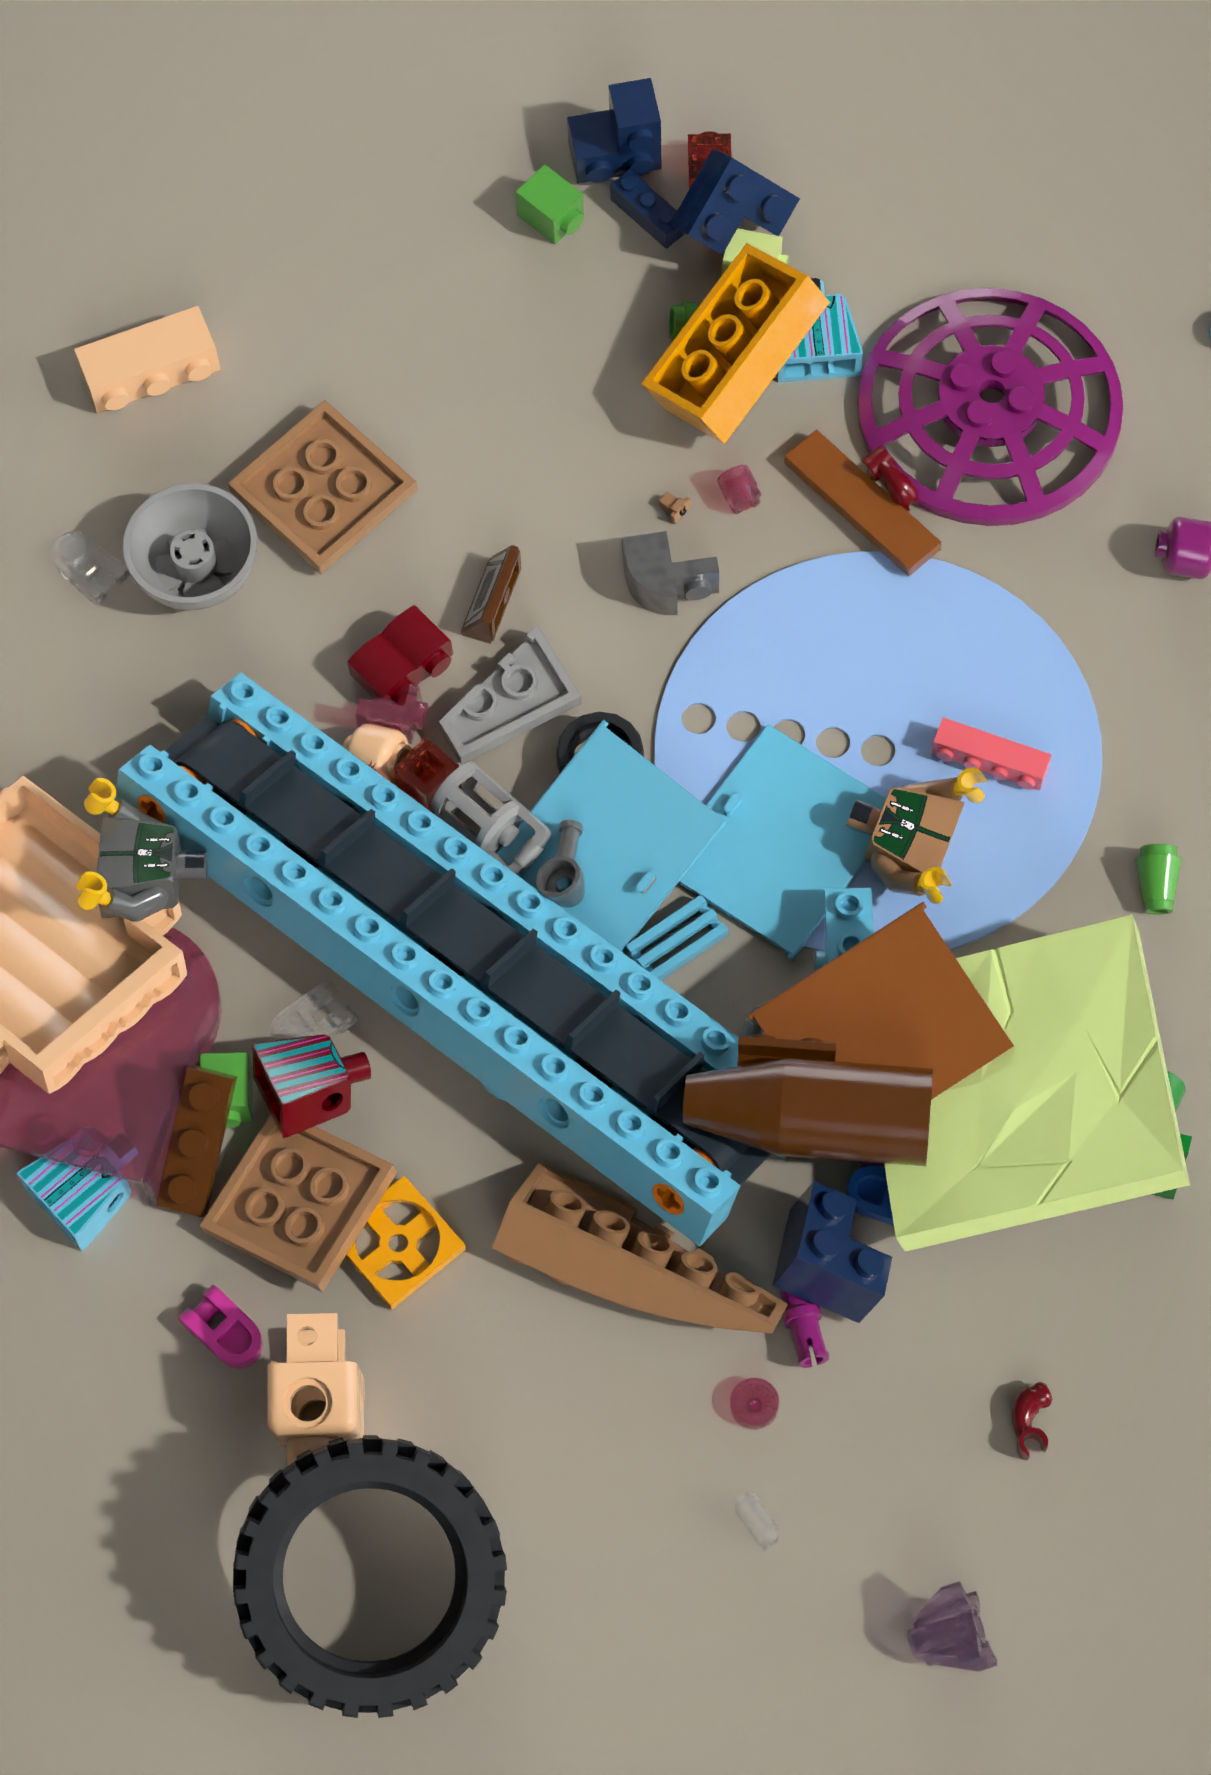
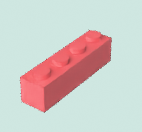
(991, 754)

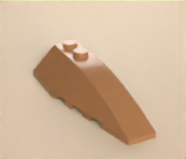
(603, 1249)

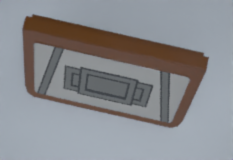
(493, 595)

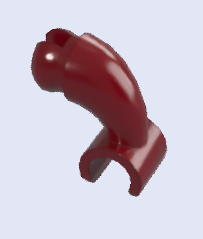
(900, 487)
(1024, 1409)

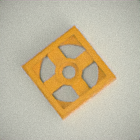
(450, 1245)

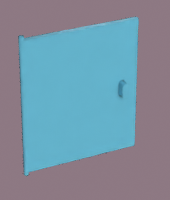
(633, 830)
(781, 840)

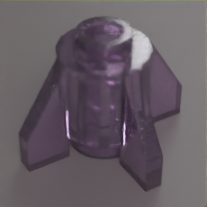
(951, 1631)

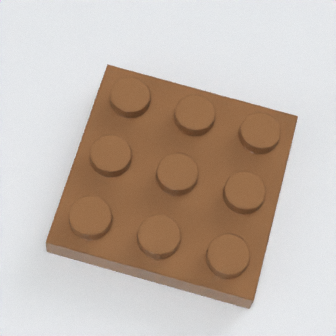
(322, 487)
(299, 1201)

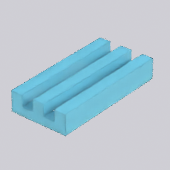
(669, 924)

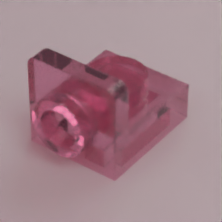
(391, 715)

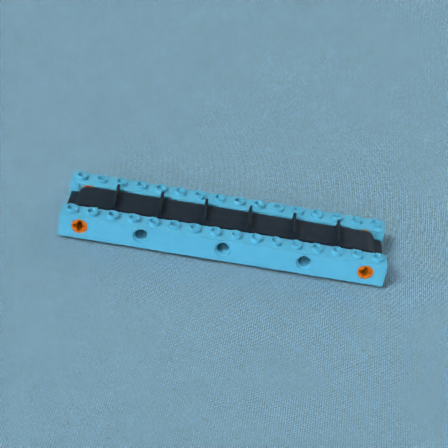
(451, 946)

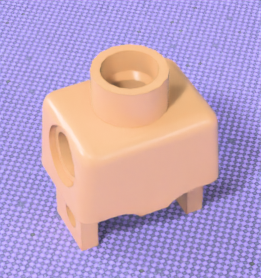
(314, 1373)

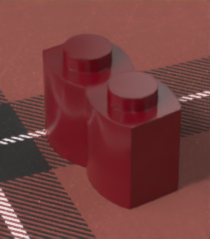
(401, 656)

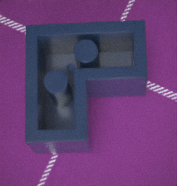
(618, 138)
(724, 196)
(823, 1262)

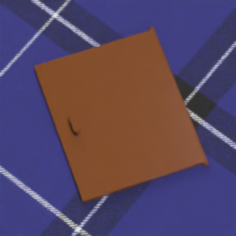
(894, 1004)

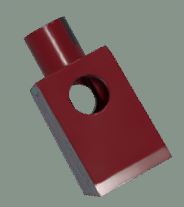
(306, 1080)

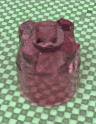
(739, 488)

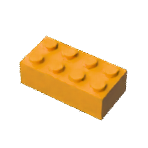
(735, 342)

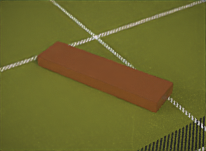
(862, 502)

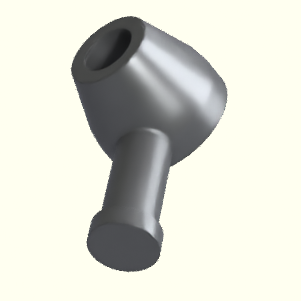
(561, 876)

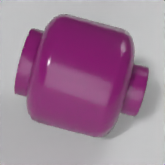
(1185, 547)

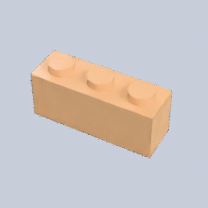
(147, 359)

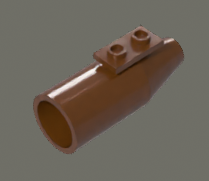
(806, 1104)

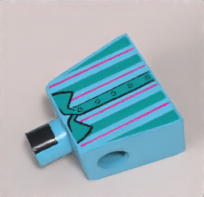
(829, 346)
(75, 1197)

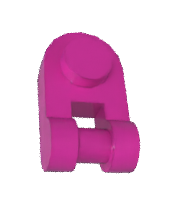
(235, 1340)

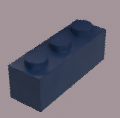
(645, 208)

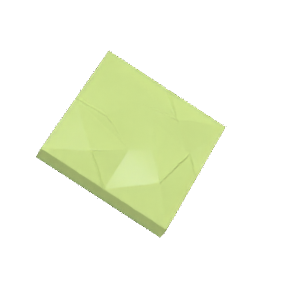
(1066, 1113)

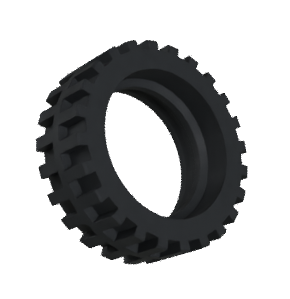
(391, 1682)

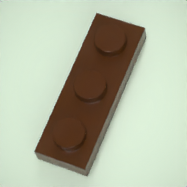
(196, 1140)

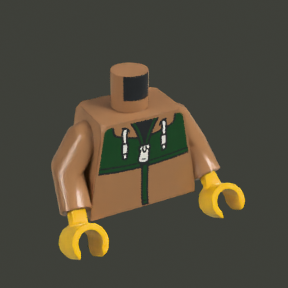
(915, 831)

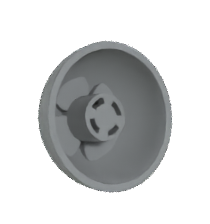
(186, 528)

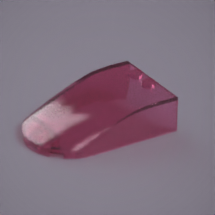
(126, 1100)

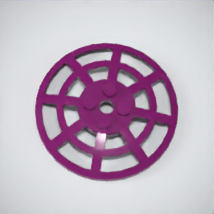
(998, 422)

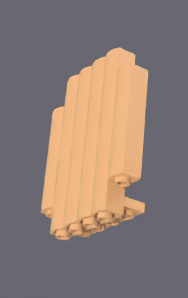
(63, 968)

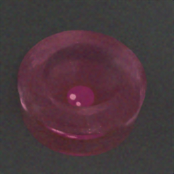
(754, 1403)

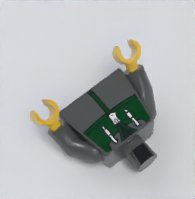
(136, 860)

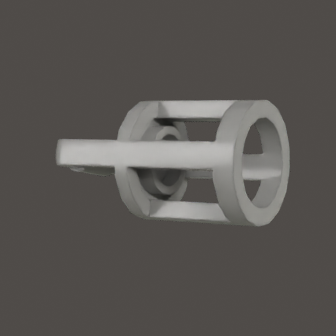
(496, 825)

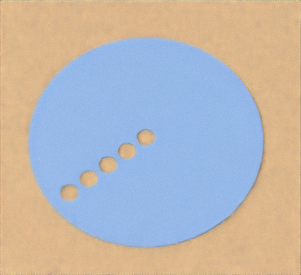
(889, 657)

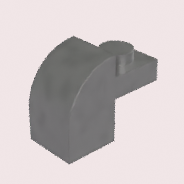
(659, 581)

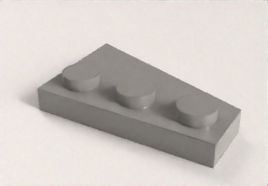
(515, 698)

